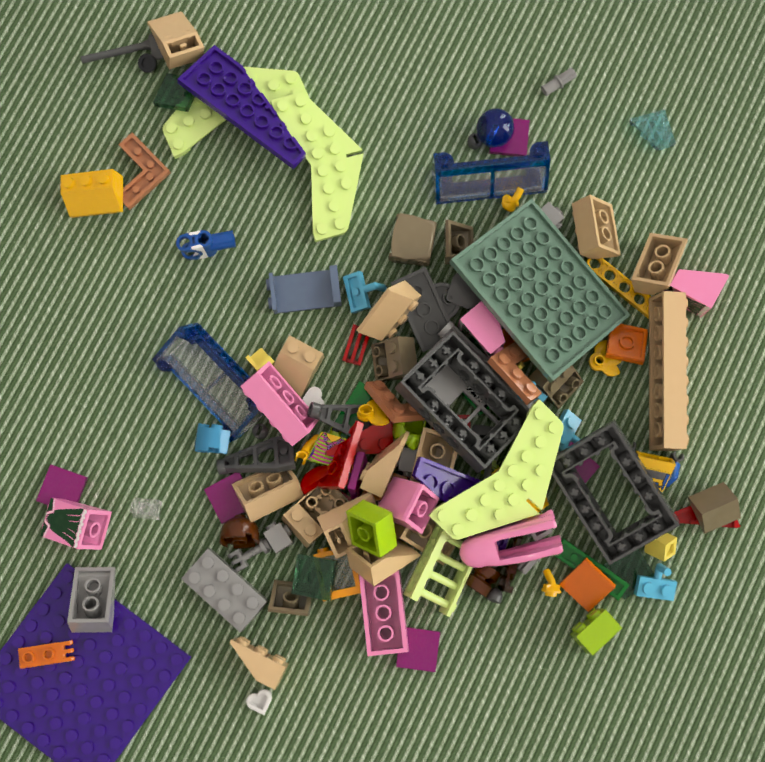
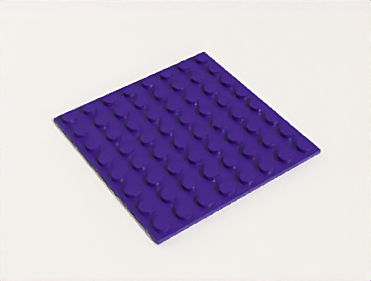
(98, 700)

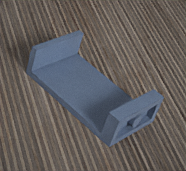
(304, 291)

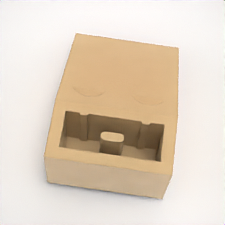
(176, 39)
(302, 516)
(336, 527)
(378, 569)
(262, 665)

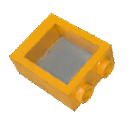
(343, 577)

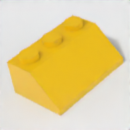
(92, 193)

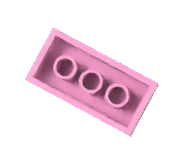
(279, 403)
(384, 616)

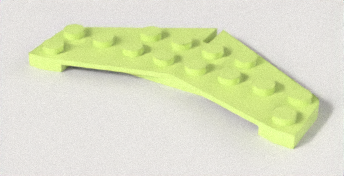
(189, 127)
(332, 172)
(504, 494)

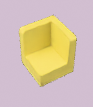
(259, 359)
(662, 547)

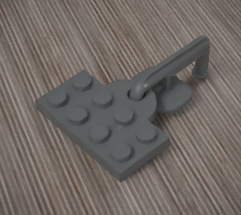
(433, 311)

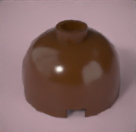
(239, 533)

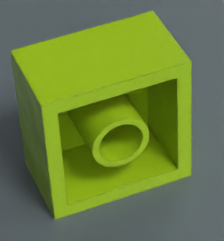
(371, 528)
(595, 630)

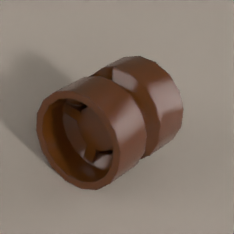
(482, 579)

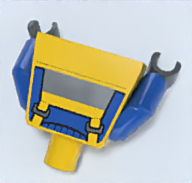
(662, 469)

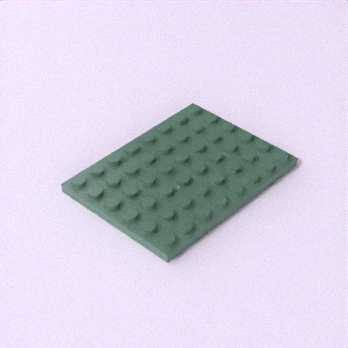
(540, 289)

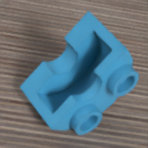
(212, 439)

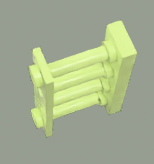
(424, 571)

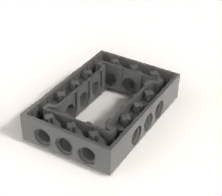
(484, 383)
(613, 544)

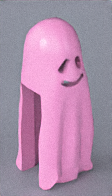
(483, 549)

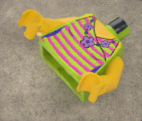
(318, 445)

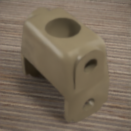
(412, 240)

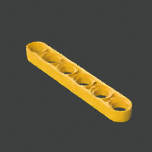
(614, 285)

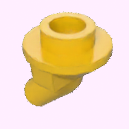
(510, 203)
(551, 588)

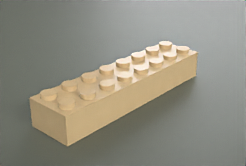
(668, 372)

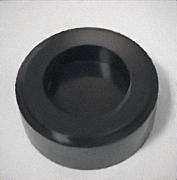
(147, 63)

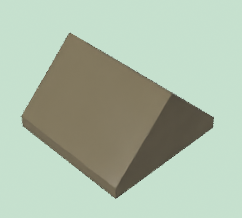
(456, 238)
(715, 507)
(284, 602)

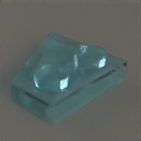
(655, 129)

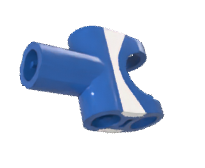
(205, 244)

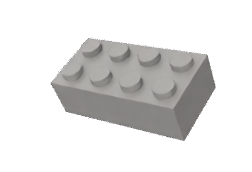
(225, 590)

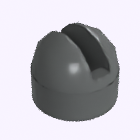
(471, 142)
(264, 432)
(495, 595)

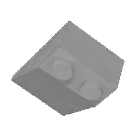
(92, 600)

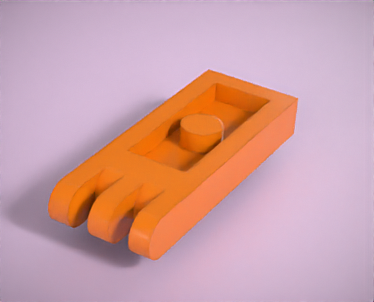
(45, 654)

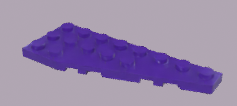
(231, 93)

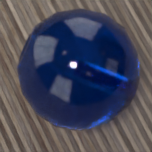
(495, 127)

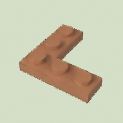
(153, 171)
(506, 363)
(390, 404)

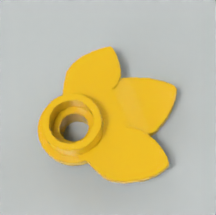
(608, 365)
(372, 413)

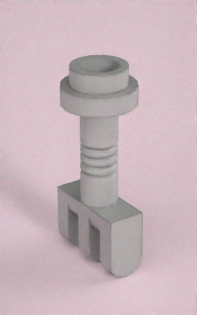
(242, 557)

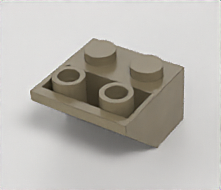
(393, 358)
(561, 388)

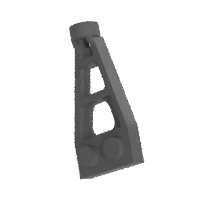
(326, 410)
(283, 458)

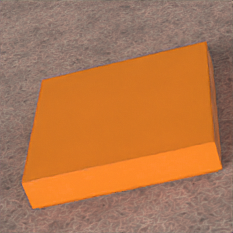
(627, 344)
(587, 584)

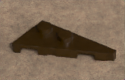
(510, 571)

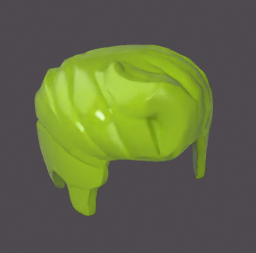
(415, 429)

